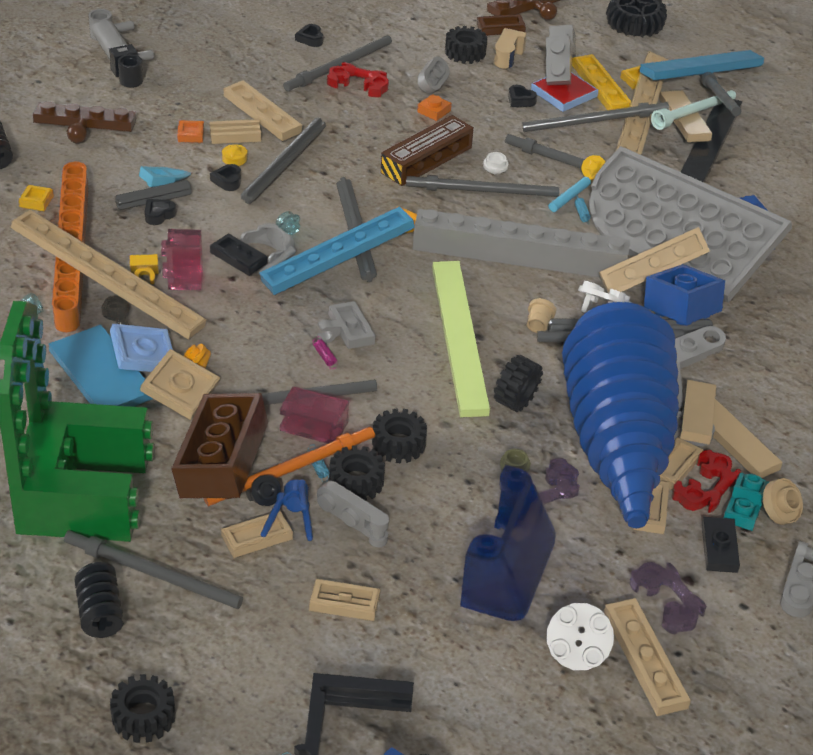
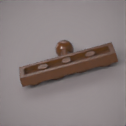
(512, 7)
(79, 117)

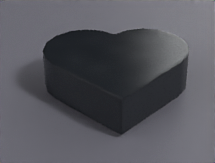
(310, 35)
(521, 97)
(227, 177)
(159, 210)

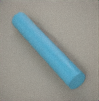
(569, 194)

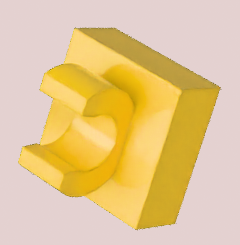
(144, 265)

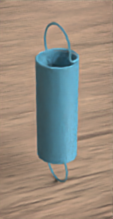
(582, 209)
(320, 468)

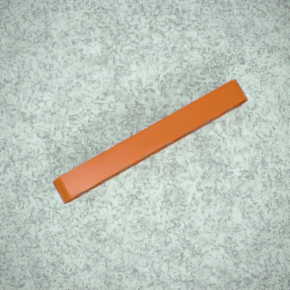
(72, 219)

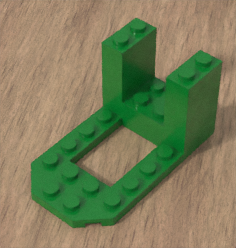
(63, 437)

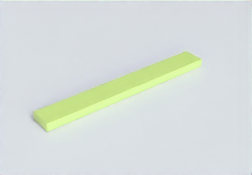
(460, 340)

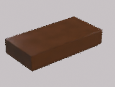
(495, 24)

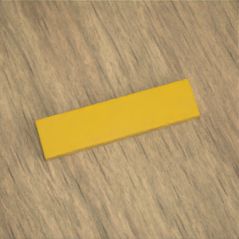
(595, 74)

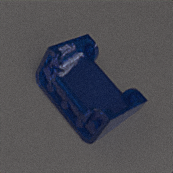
(507, 570)

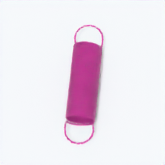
(325, 352)

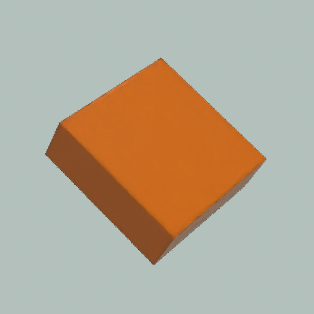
(190, 131)

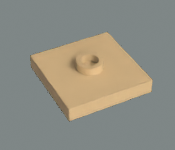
(179, 383)

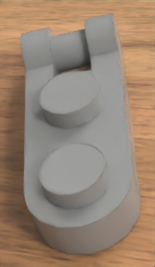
(354, 512)
(798, 590)

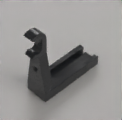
(350, 692)

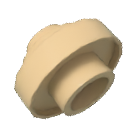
(782, 501)

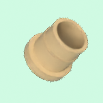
(540, 313)

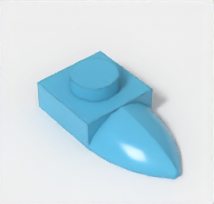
(162, 175)

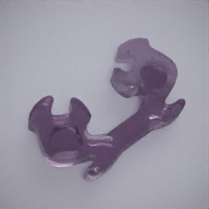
(566, 479)
(675, 616)

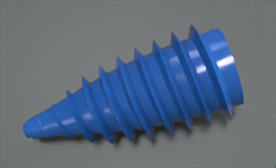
(624, 399)

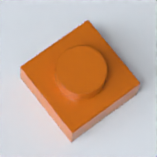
(434, 107)

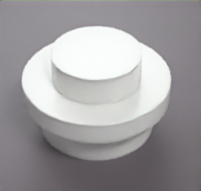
(495, 163)

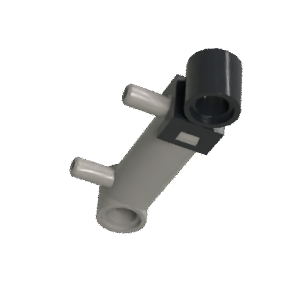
(123, 58)

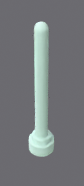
(663, 118)

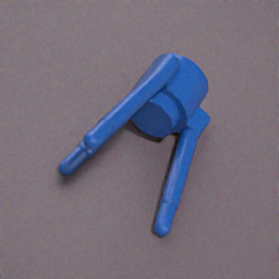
(295, 499)

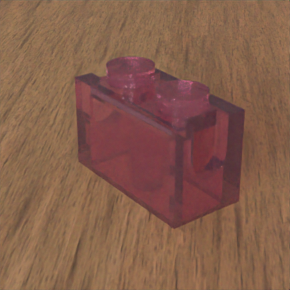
(184, 259)
(314, 415)

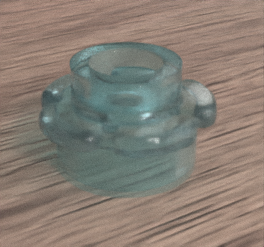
(288, 222)

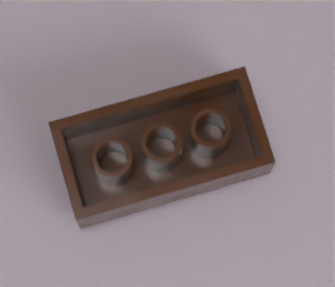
(220, 446)

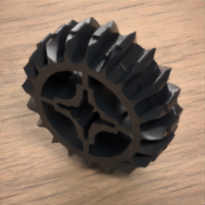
(636, 16)

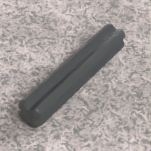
(162, 192)

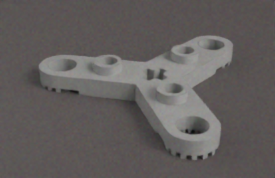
(694, 348)

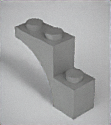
(559, 54)

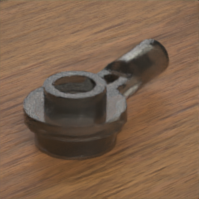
(116, 309)

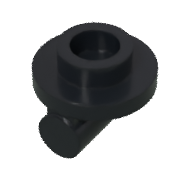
(264, 490)

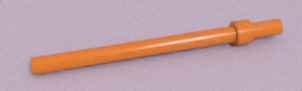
(344, 440)

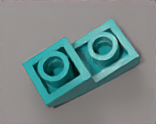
(746, 500)

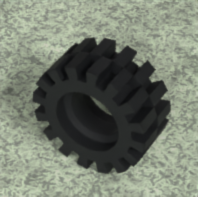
(466, 44)
(518, 383)
(397, 447)
(358, 461)
(142, 692)

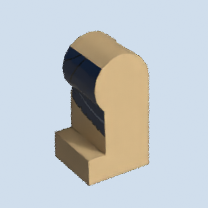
(508, 45)

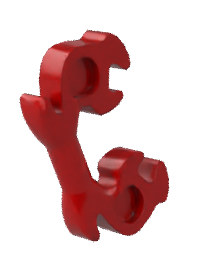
(375, 81)
(712, 465)

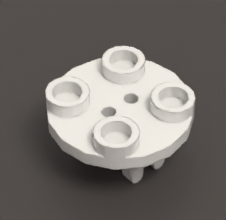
(595, 292)
(564, 633)

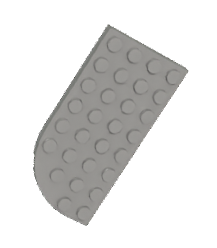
(656, 203)

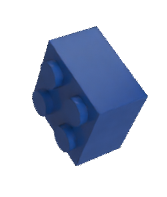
(684, 294)

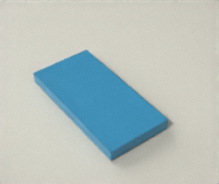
(93, 368)

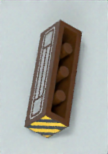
(426, 149)

